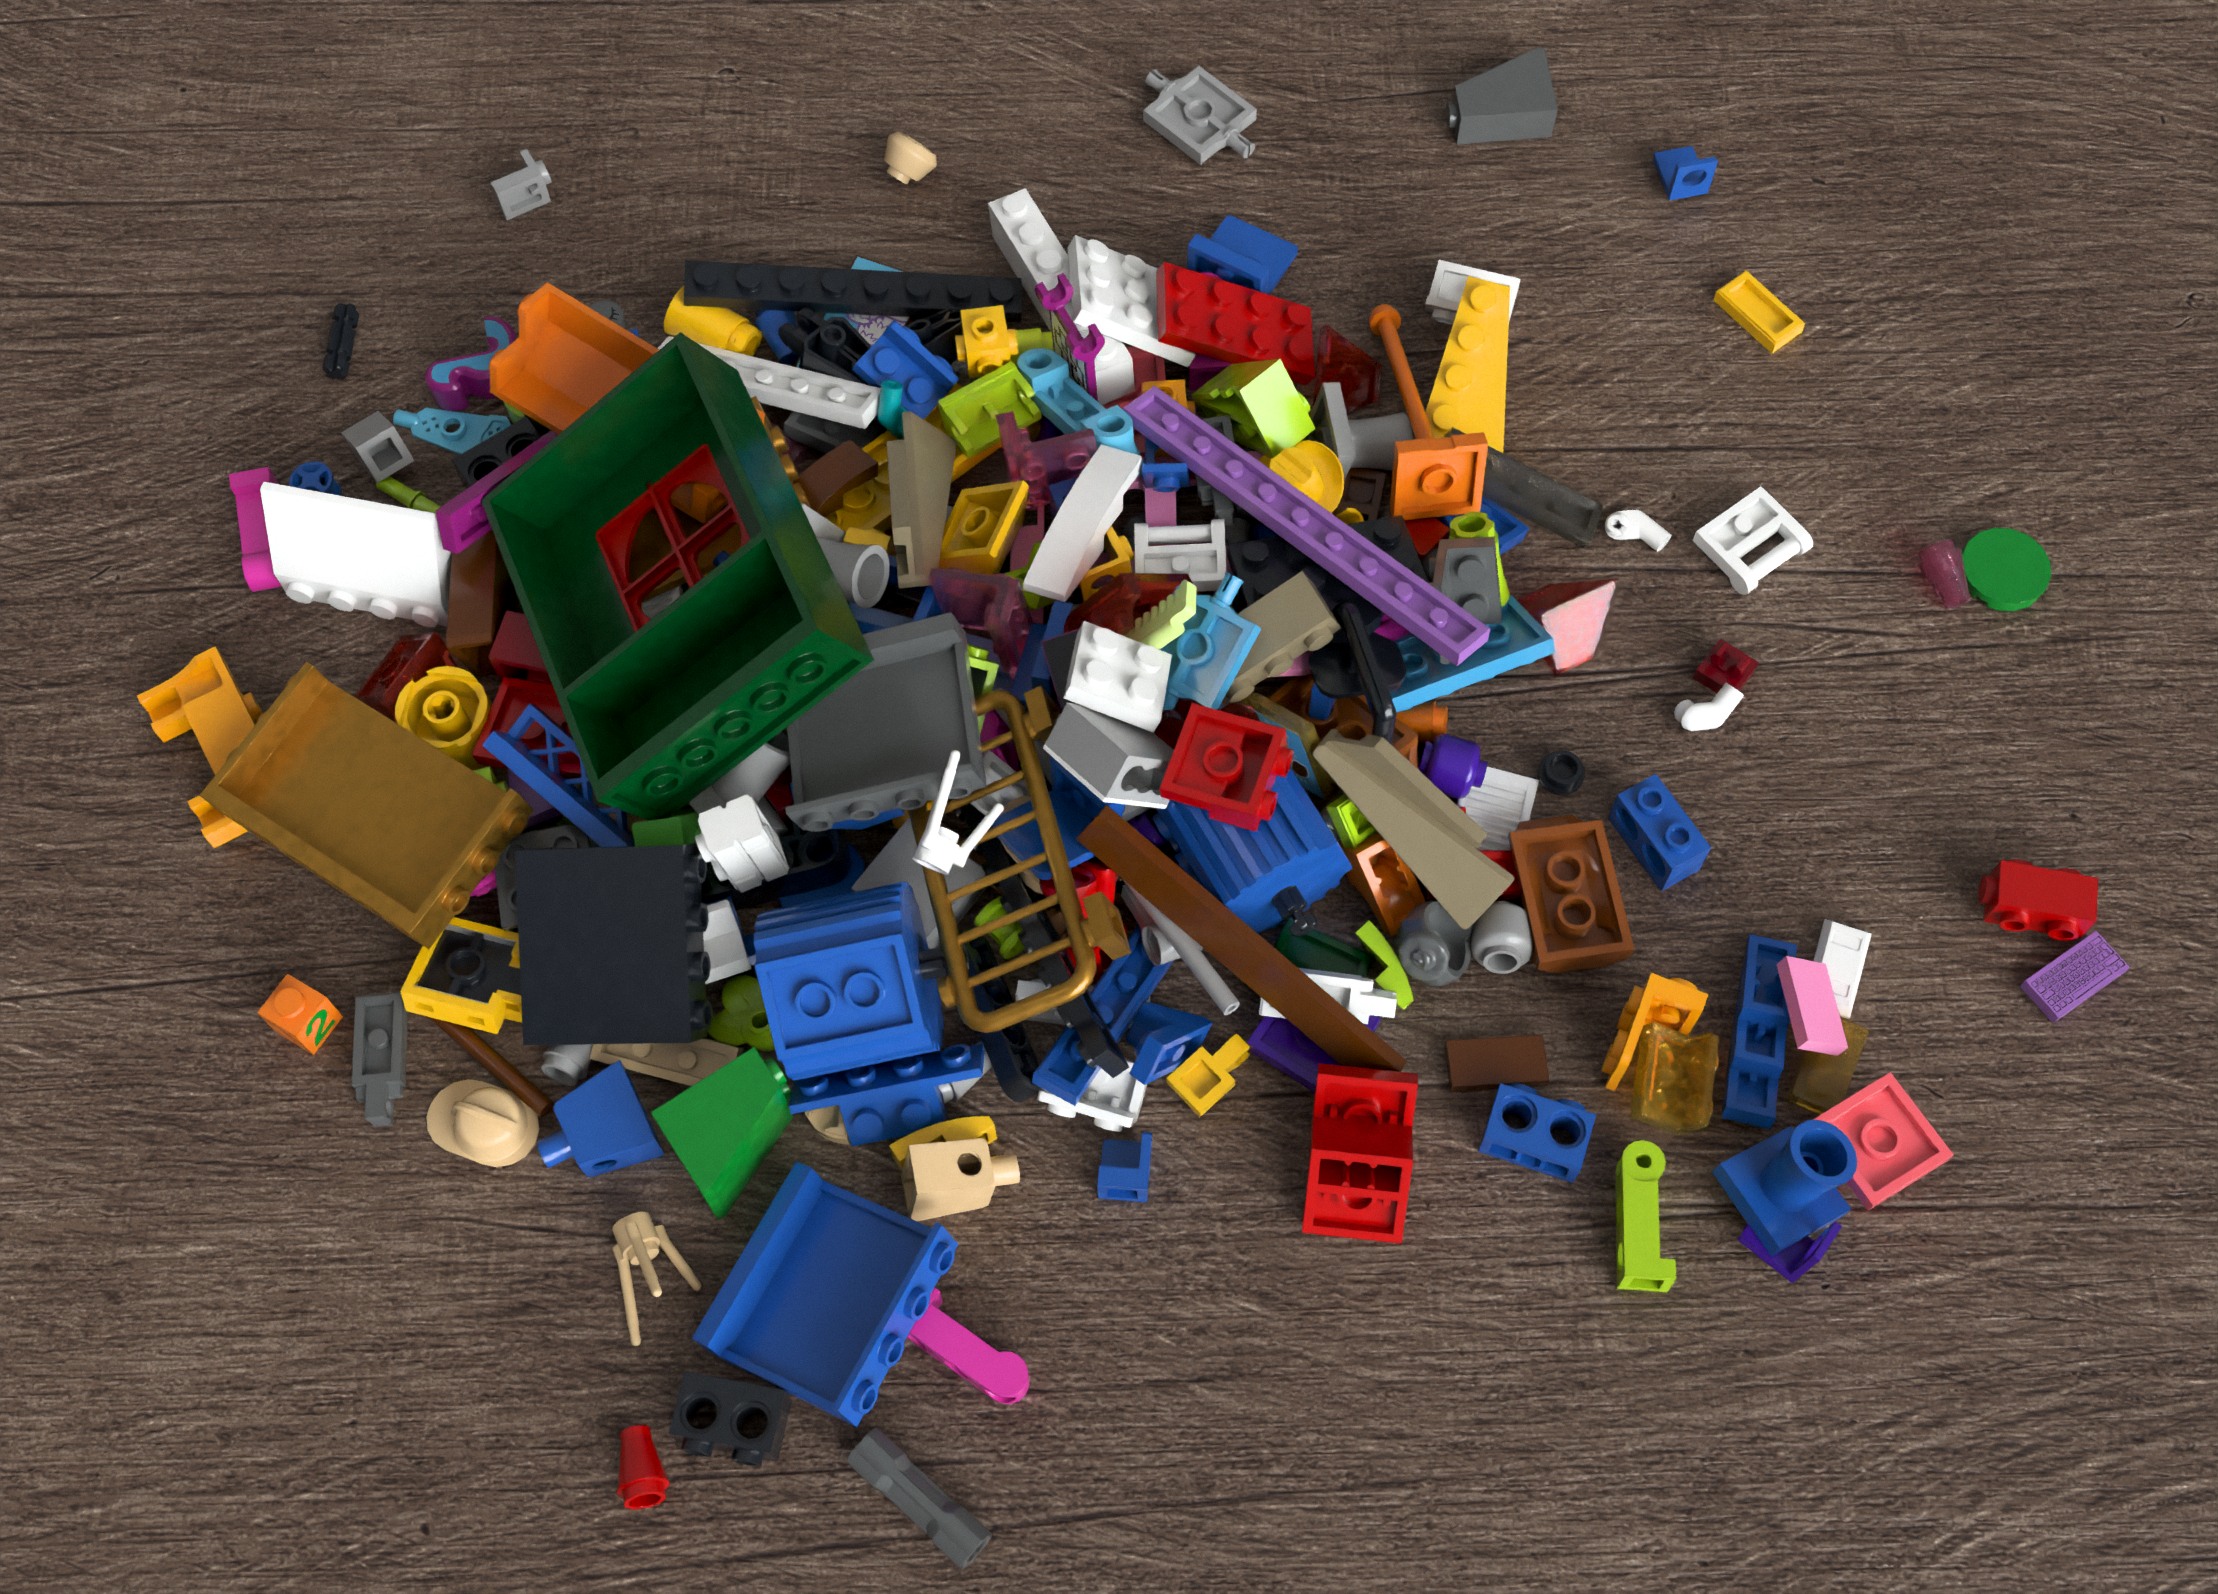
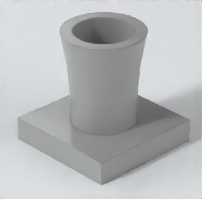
(1356, 442)
(858, 568)
(752, 778)

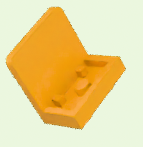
(1661, 1000)

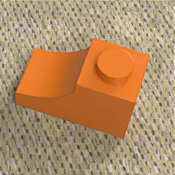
(1383, 881)

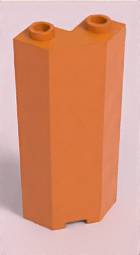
(568, 363)

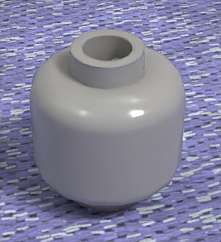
(1502, 938)

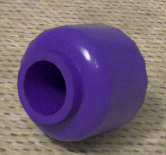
(1452, 765)

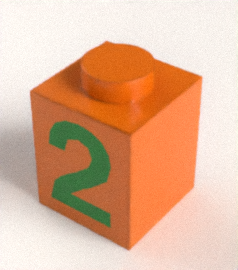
(300, 1014)

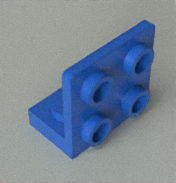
(1242, 255)

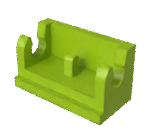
(972, 410)

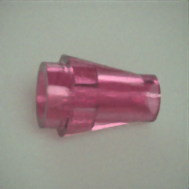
(1945, 571)

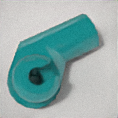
(890, 407)

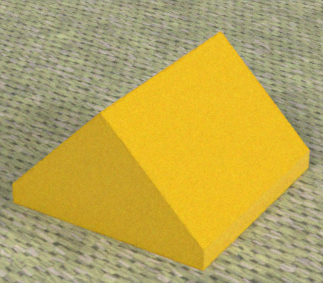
(983, 527)

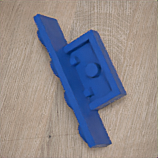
(890, 1096)

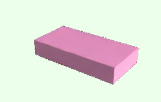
(1811, 1006)

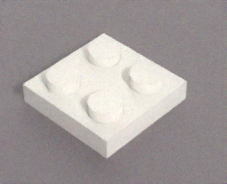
(1118, 676)

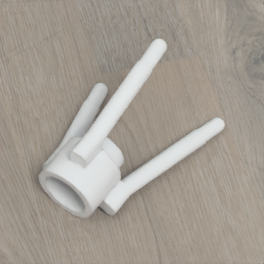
(938, 844)

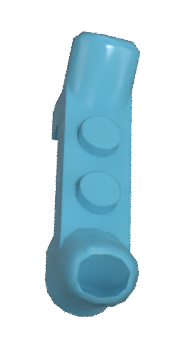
(1070, 405)

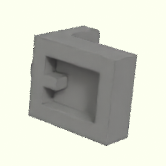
(524, 188)

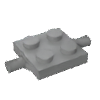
(1199, 114)

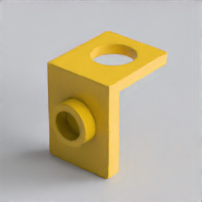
(1120, 555)

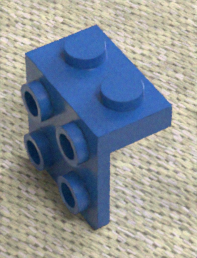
(1073, 809)

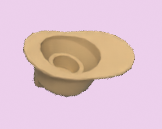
(482, 1123)

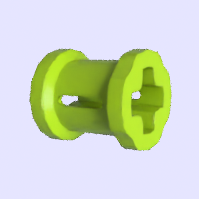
(1006, 936)

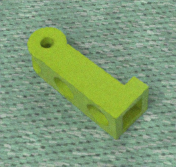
(1638, 1220)

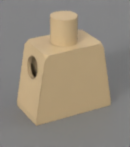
(953, 1177)

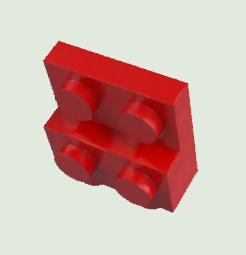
(1227, 766)

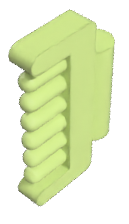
(1167, 620)

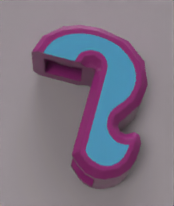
(461, 376)

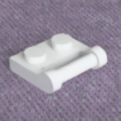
(1743, 529)
(1202, 562)

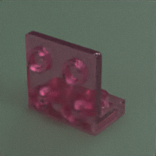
(1045, 460)
(987, 604)

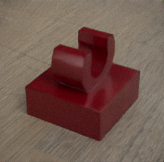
(1725, 665)

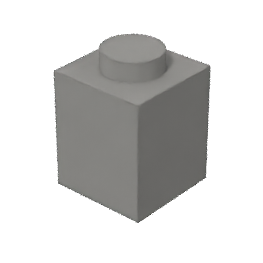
(377, 446)

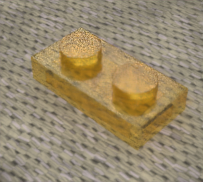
(1825, 1077)

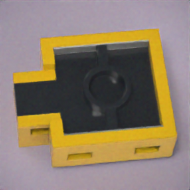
(467, 977)

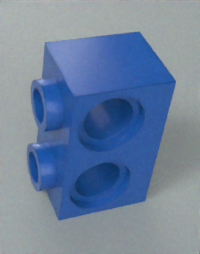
(1658, 832)
(1534, 1145)

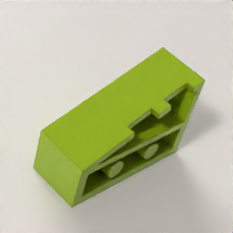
(1261, 405)

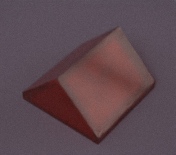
(405, 661)

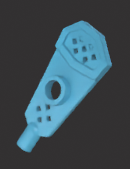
(472, 428)

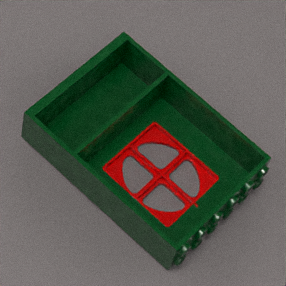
(734, 658)

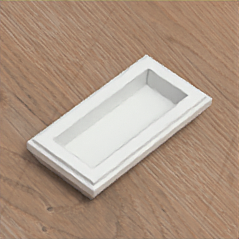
(1844, 954)

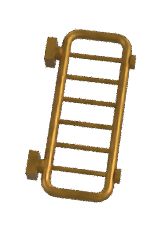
(1103, 921)

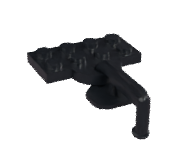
(1356, 657)

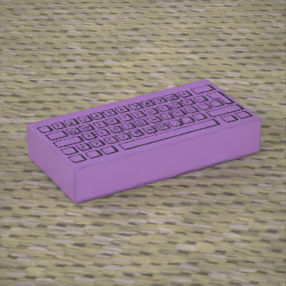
(2074, 976)

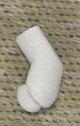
(1636, 525)
(1708, 714)

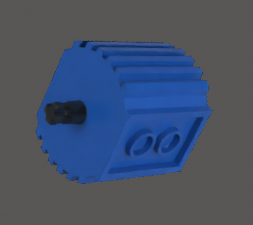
(1263, 872)
(849, 981)

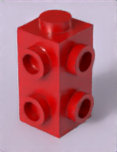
(2039, 899)

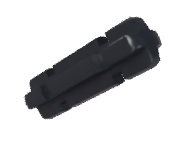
(340, 341)

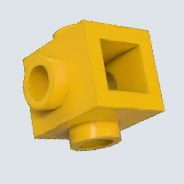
(985, 340)

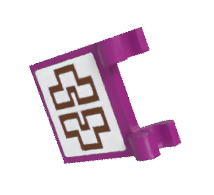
(1067, 339)

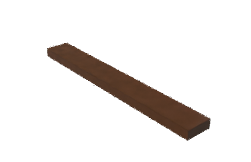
(1235, 944)

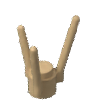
(639, 1243)

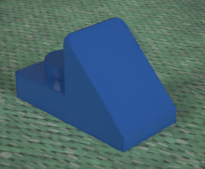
(1164, 1040)

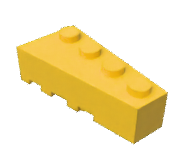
(1474, 366)

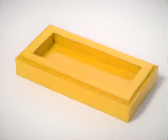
(1759, 311)

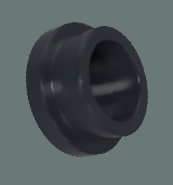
(1561, 773)

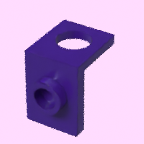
(1796, 1258)

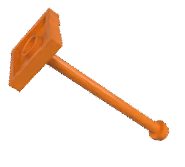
(1428, 473)

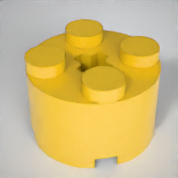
(446, 711)

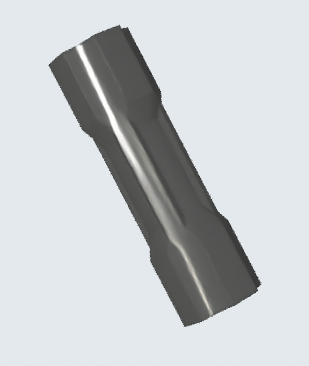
(944, 1521)

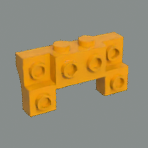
(212, 705)

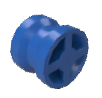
(315, 477)

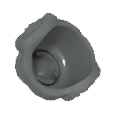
(1433, 945)

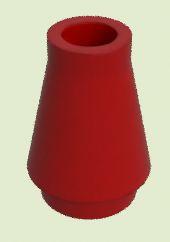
(640, 1472)

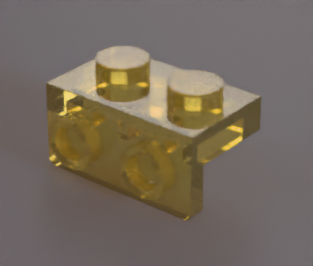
(1674, 1079)

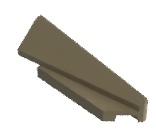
(919, 497)
(1417, 823)

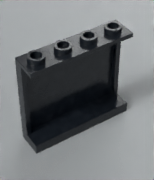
(612, 945)

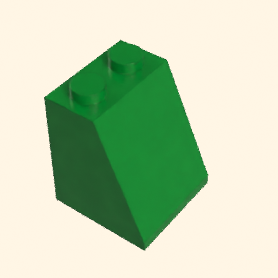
(727, 1126)

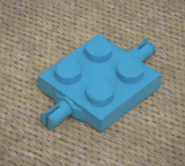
(1209, 649)

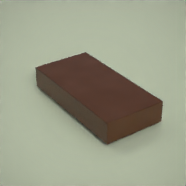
(1497, 1060)

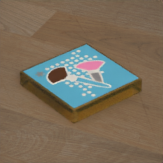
(1302, 739)

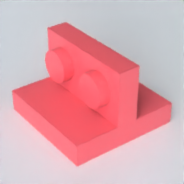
(1889, 1139)

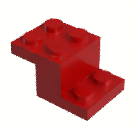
(1360, 1153)

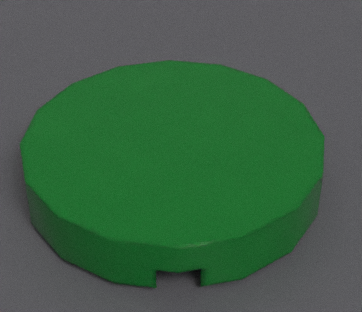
(2006, 569)

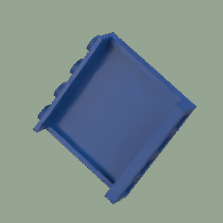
(826, 1294)

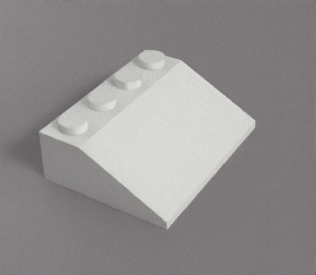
(357, 554)

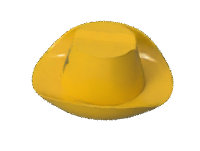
(1312, 470)

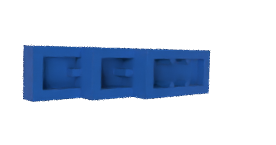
(1757, 1035)

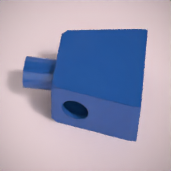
(602, 1126)

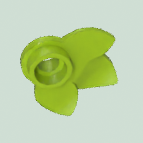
(742, 1015)

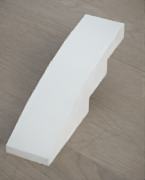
(1081, 523)

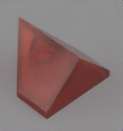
(1346, 363)
(1573, 617)

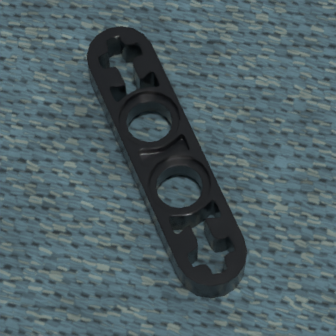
(1010, 1047)

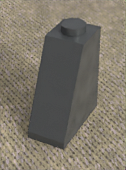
(1505, 102)

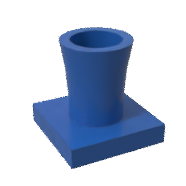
(1790, 1182)

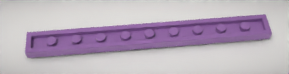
(1309, 527)

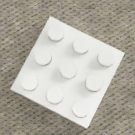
(1118, 297)

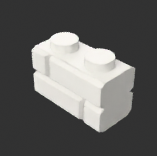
(741, 844)

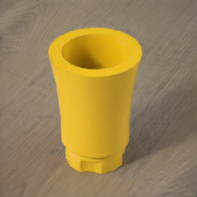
(711, 326)

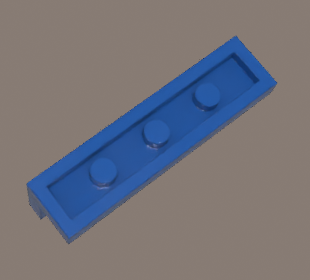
(551, 785)

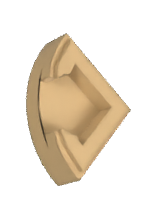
(830, 1123)

